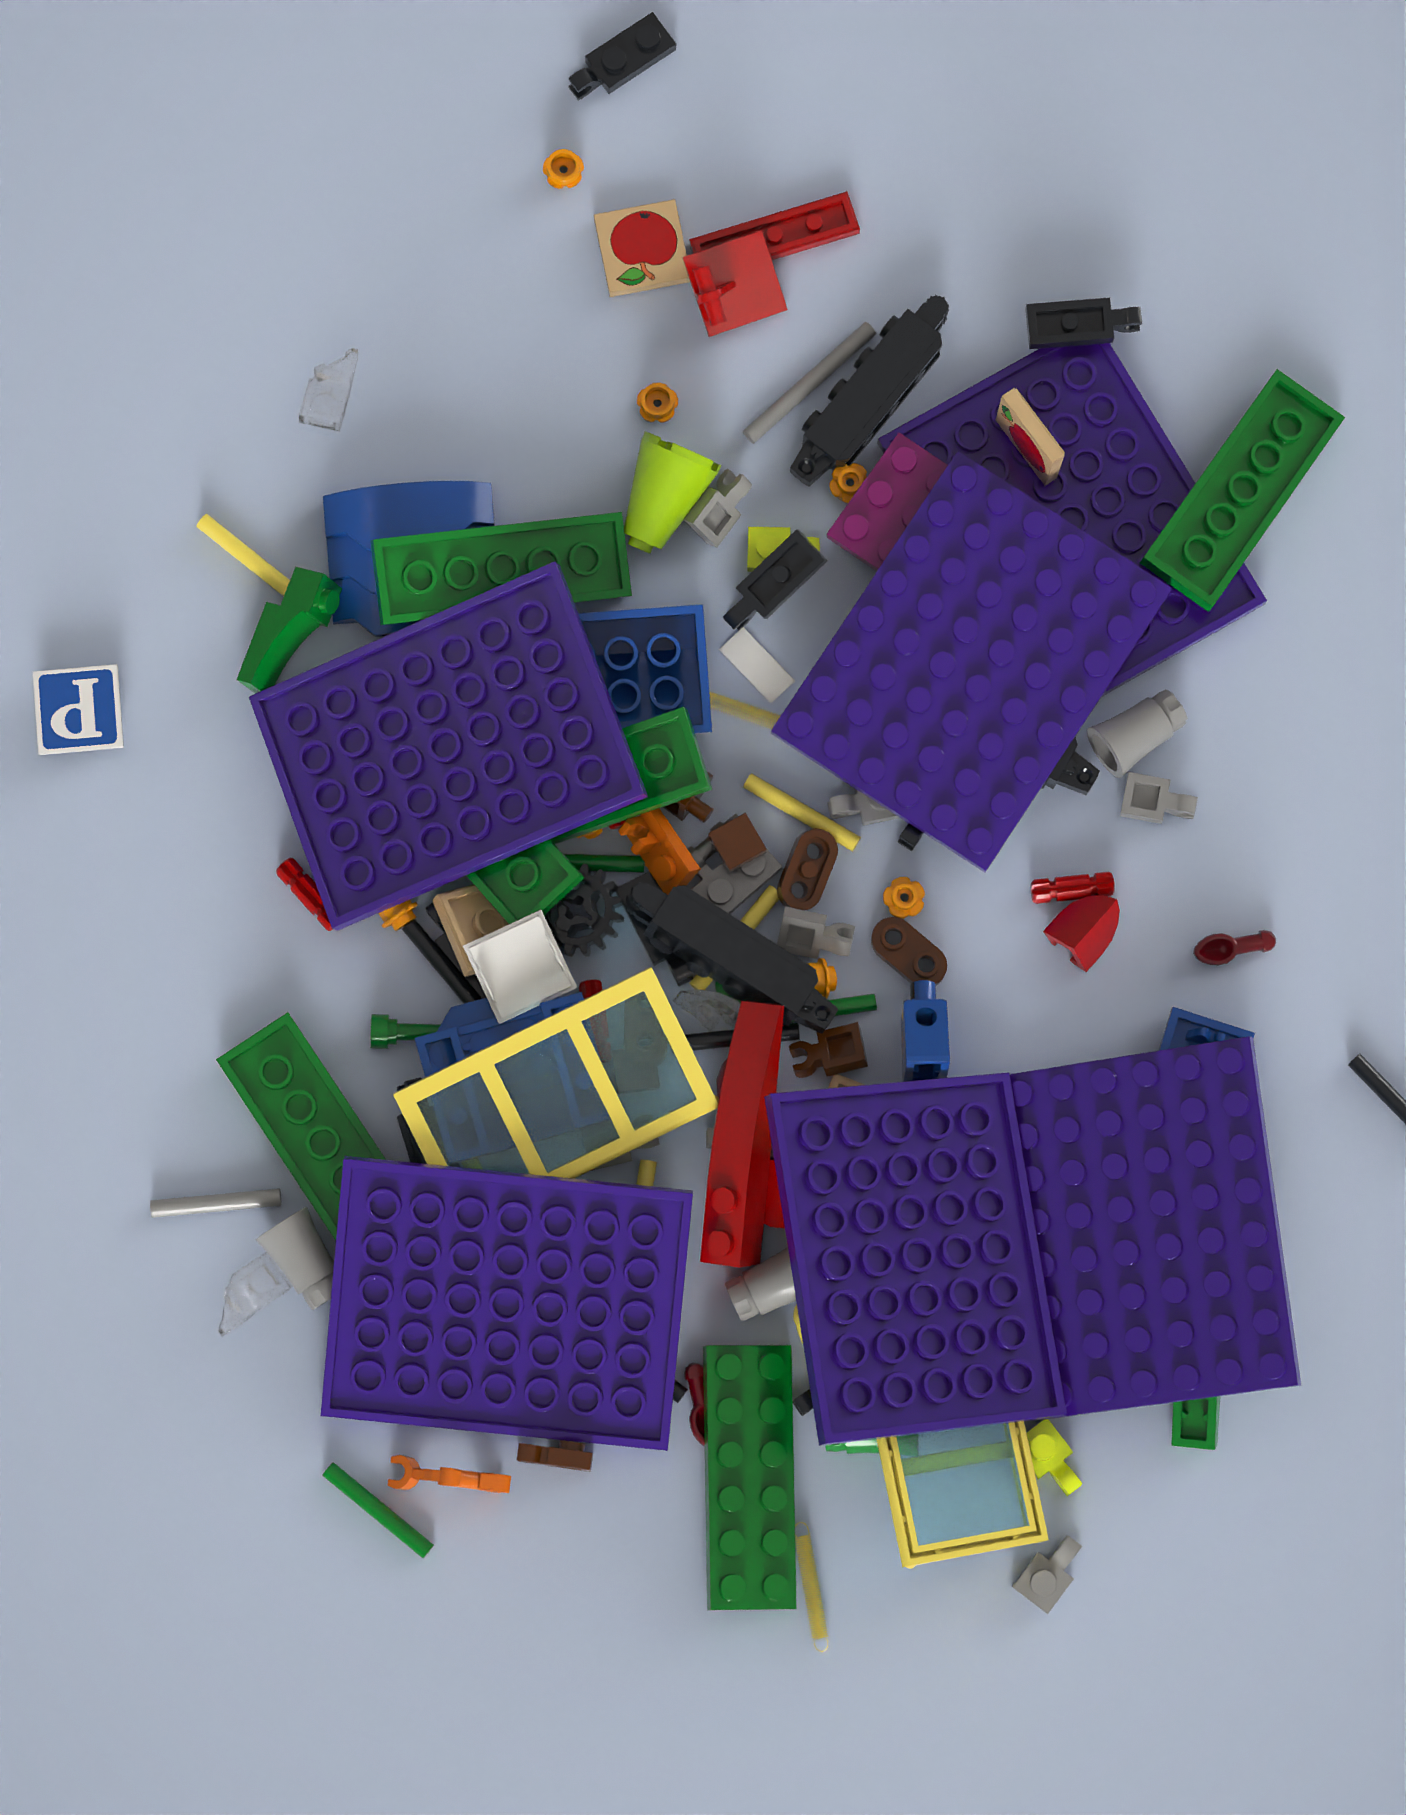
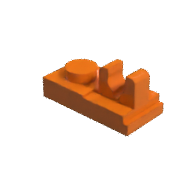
(660, 849)

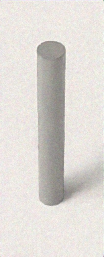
(215, 1203)

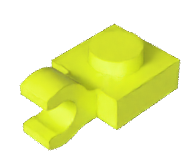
(765, 540)
(1048, 1455)

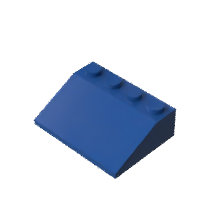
(653, 661)

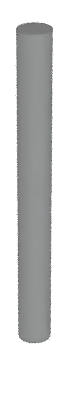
(809, 382)

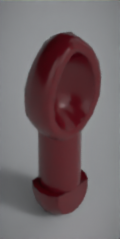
(1222, 948)
(694, 1375)

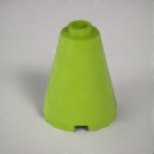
(664, 490)

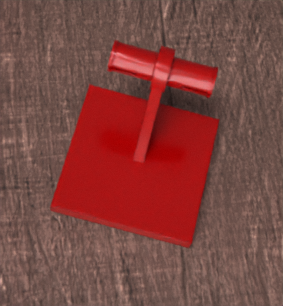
(734, 283)

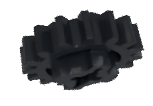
(588, 896)

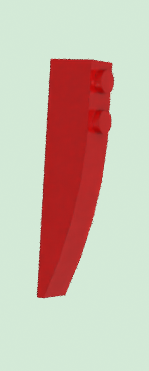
(742, 1140)

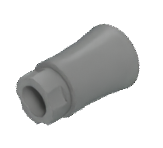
(1136, 732)
(301, 1256)
(763, 1287)

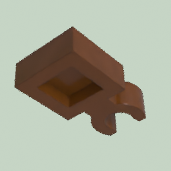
(837, 1051)
(568, 1455)

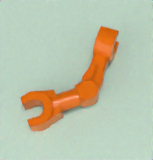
(448, 1477)

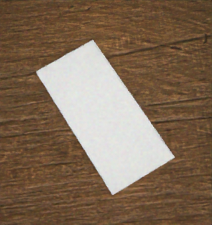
(757, 665)

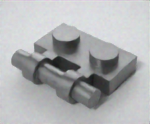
(732, 888)

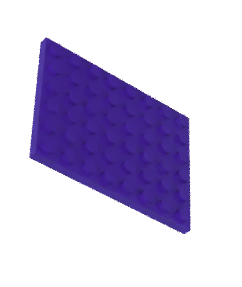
(1113, 483)
(971, 661)
(447, 746)
(1157, 1226)
(914, 1257)
(506, 1303)

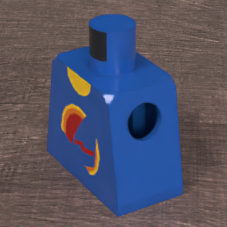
(924, 1034)

